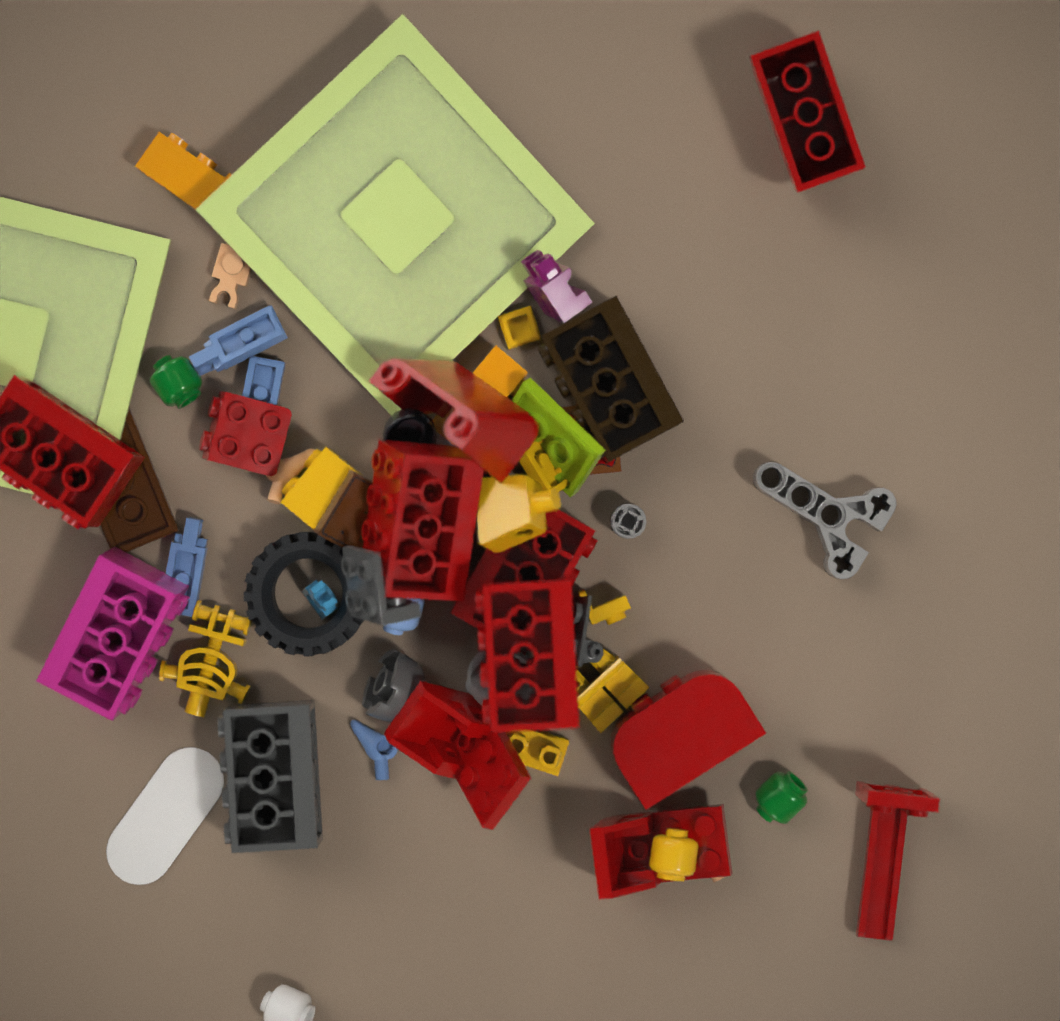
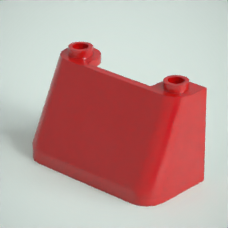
(482, 425)

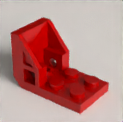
(448, 738)
(625, 841)

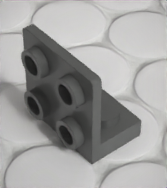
(367, 592)

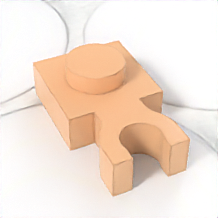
(232, 272)

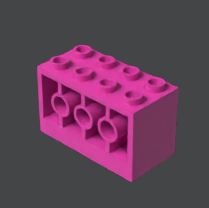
(92, 637)

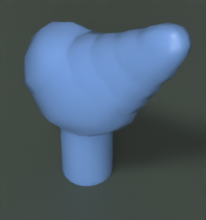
(376, 748)

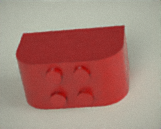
(807, 112)
(681, 733)

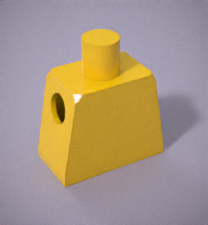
(513, 511)

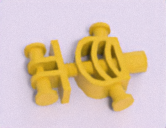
(200, 692)

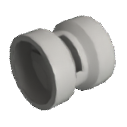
(624, 518)

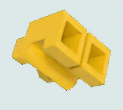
(619, 680)
(540, 750)

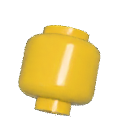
(673, 855)

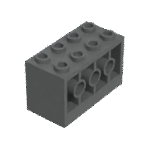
(295, 769)

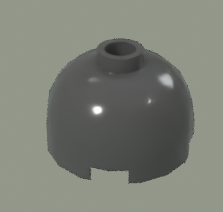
(392, 686)

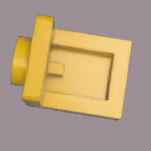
(610, 611)

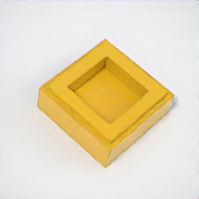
(519, 327)

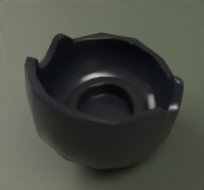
(410, 426)

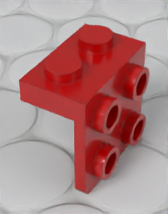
(245, 433)

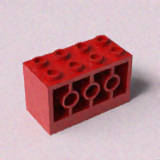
(78, 448)
(422, 518)
(571, 541)
(548, 671)

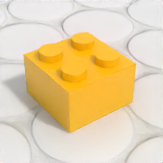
(315, 489)

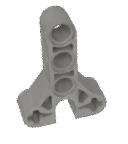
(831, 536)

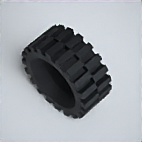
(263, 606)

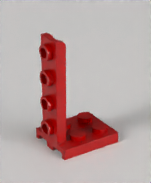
(884, 852)

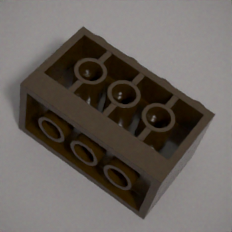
(618, 357)

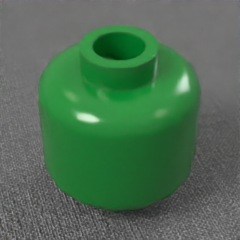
(176, 381)
(781, 797)

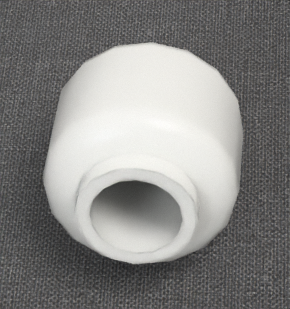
(287, 1005)

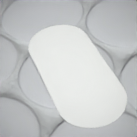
(165, 816)

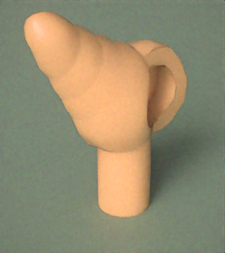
(287, 469)

